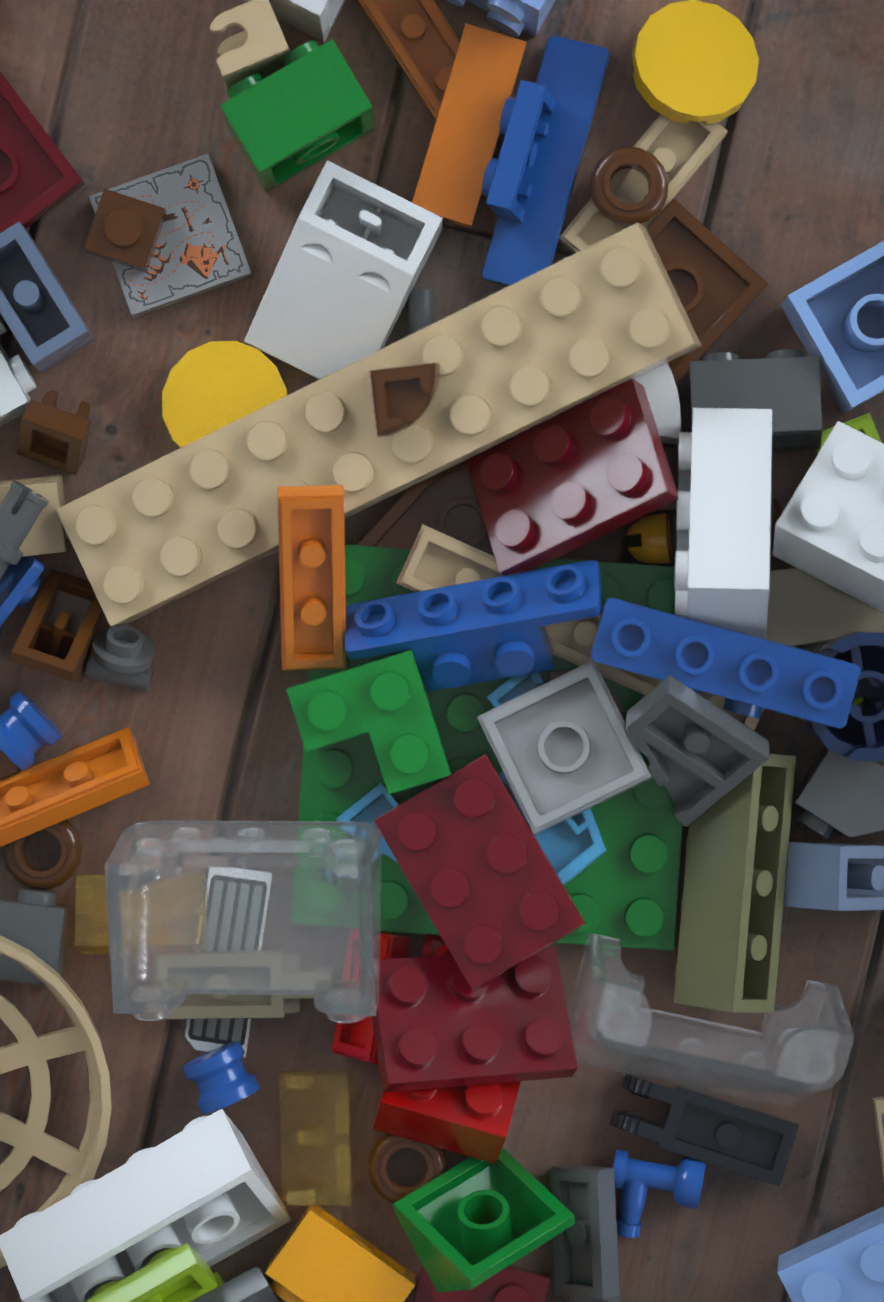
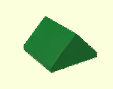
(479, 1220)

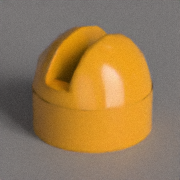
(655, 539)

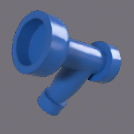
(638, 1175)

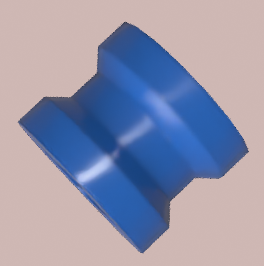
(25, 730)
(221, 1077)

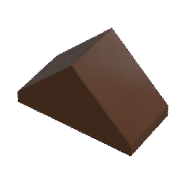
(60, 628)

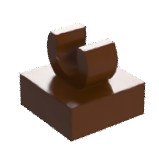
(54, 434)

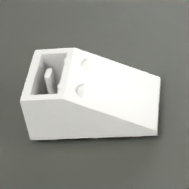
(343, 274)

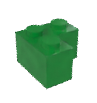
(379, 699)

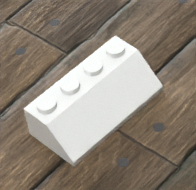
(187, 1189)

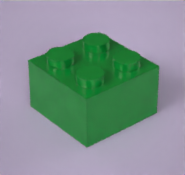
(297, 113)

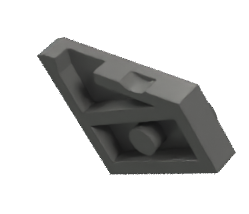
(693, 746)

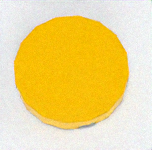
(694, 62)
(216, 388)

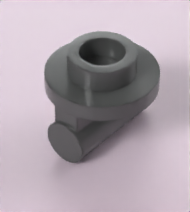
(122, 658)

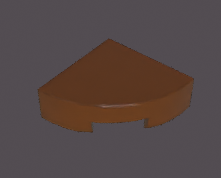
(402, 395)

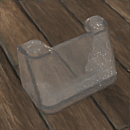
(245, 914)
(785, 1064)

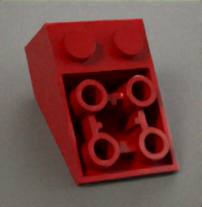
(456, 1119)

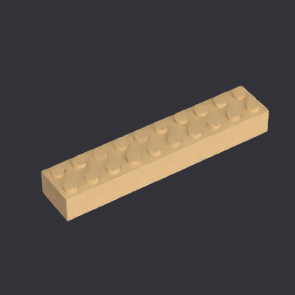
(500, 374)

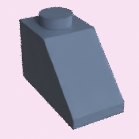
(835, 876)

